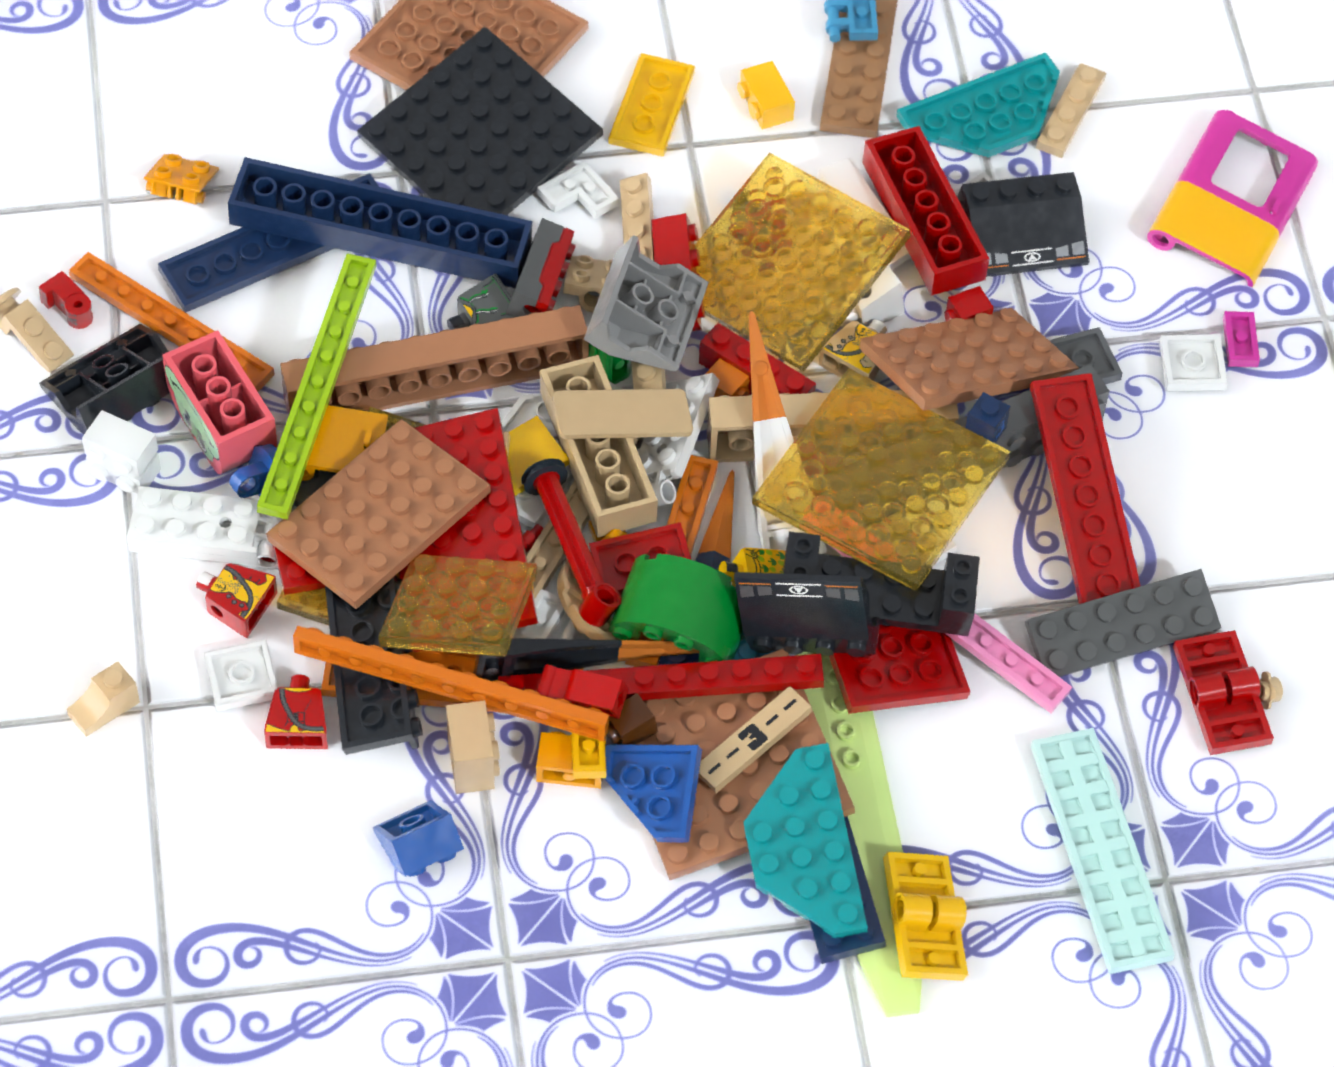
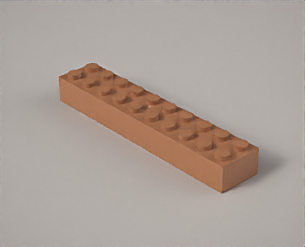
(451, 361)

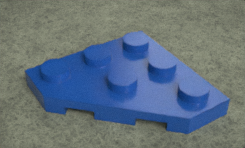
(657, 785)

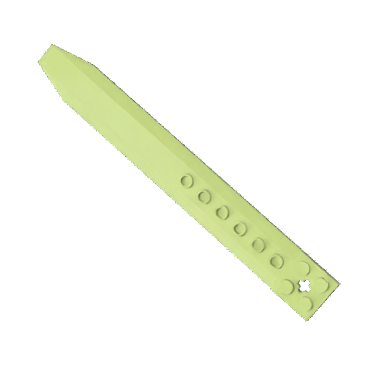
(874, 826)

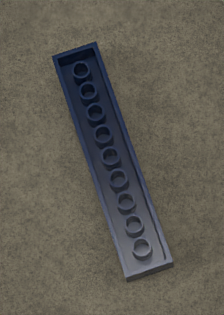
(379, 222)

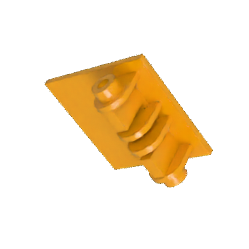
(182, 175)

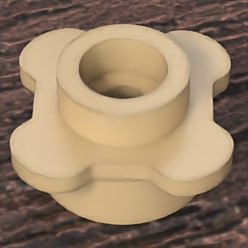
(1270, 690)

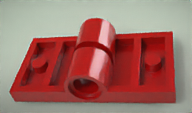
(1223, 692)

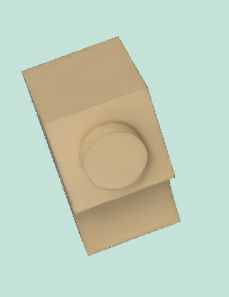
(106, 698)

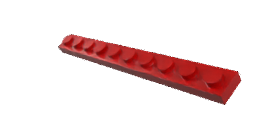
(706, 677)

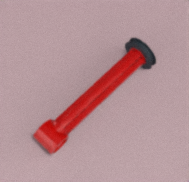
(598, 598)

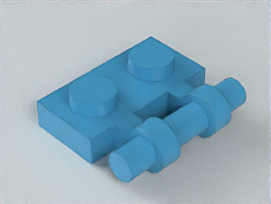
(860, 20)

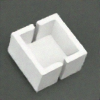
(121, 453)

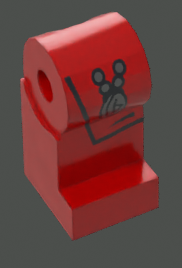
(68, 299)

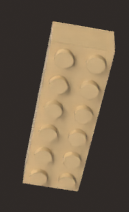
(604, 468)

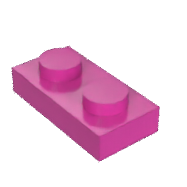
(1241, 339)

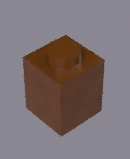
(634, 724)

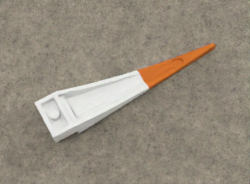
(771, 437)

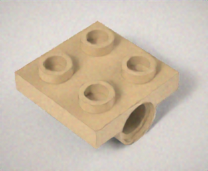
(585, 276)

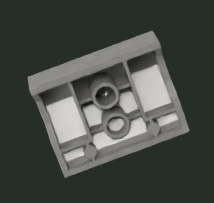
(646, 309)

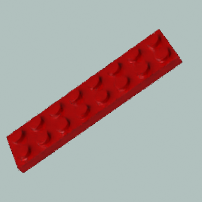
(1084, 486)

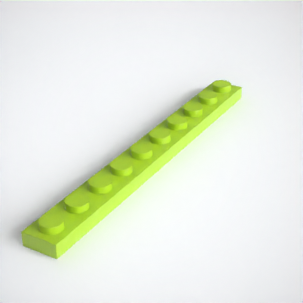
(316, 387)

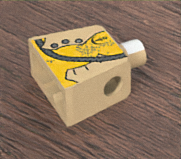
(843, 350)

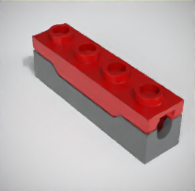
(542, 269)

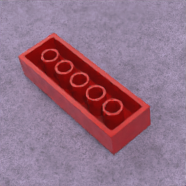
(925, 203)

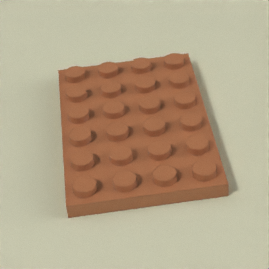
(966, 357)
(378, 513)

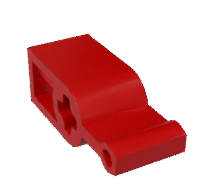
(584, 689)

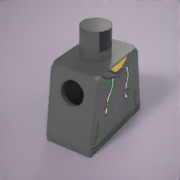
(481, 304)

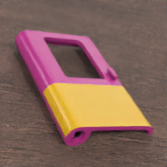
(1220, 222)

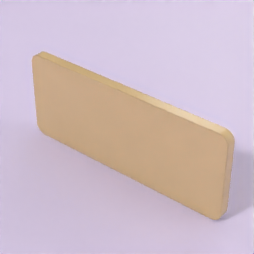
(622, 413)

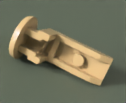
(32, 331)

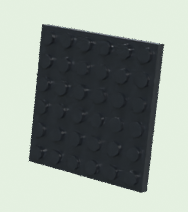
(480, 129)

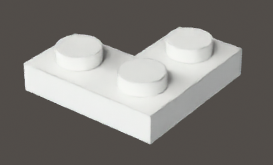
(579, 184)

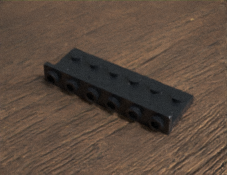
(371, 708)

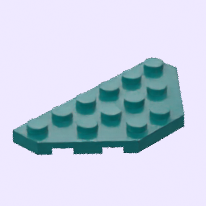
(988, 111)
(803, 845)

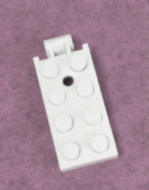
(668, 456)

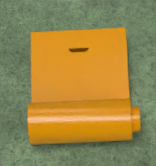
(343, 438)

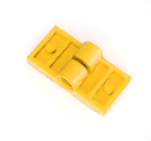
(926, 916)

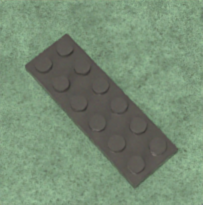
(1123, 624)

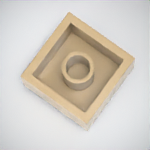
(472, 747)

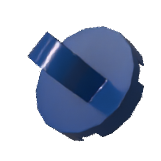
(256, 470)

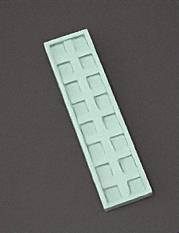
(1102, 851)

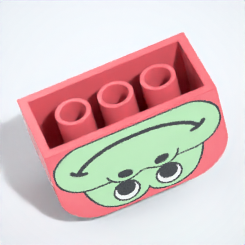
(218, 402)

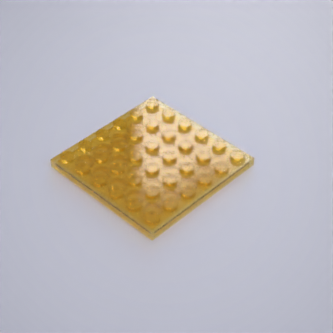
(793, 258)
(881, 478)

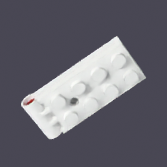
(201, 527)

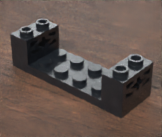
(940, 604)

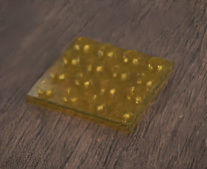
(458, 605)

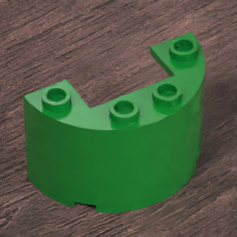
(680, 604)

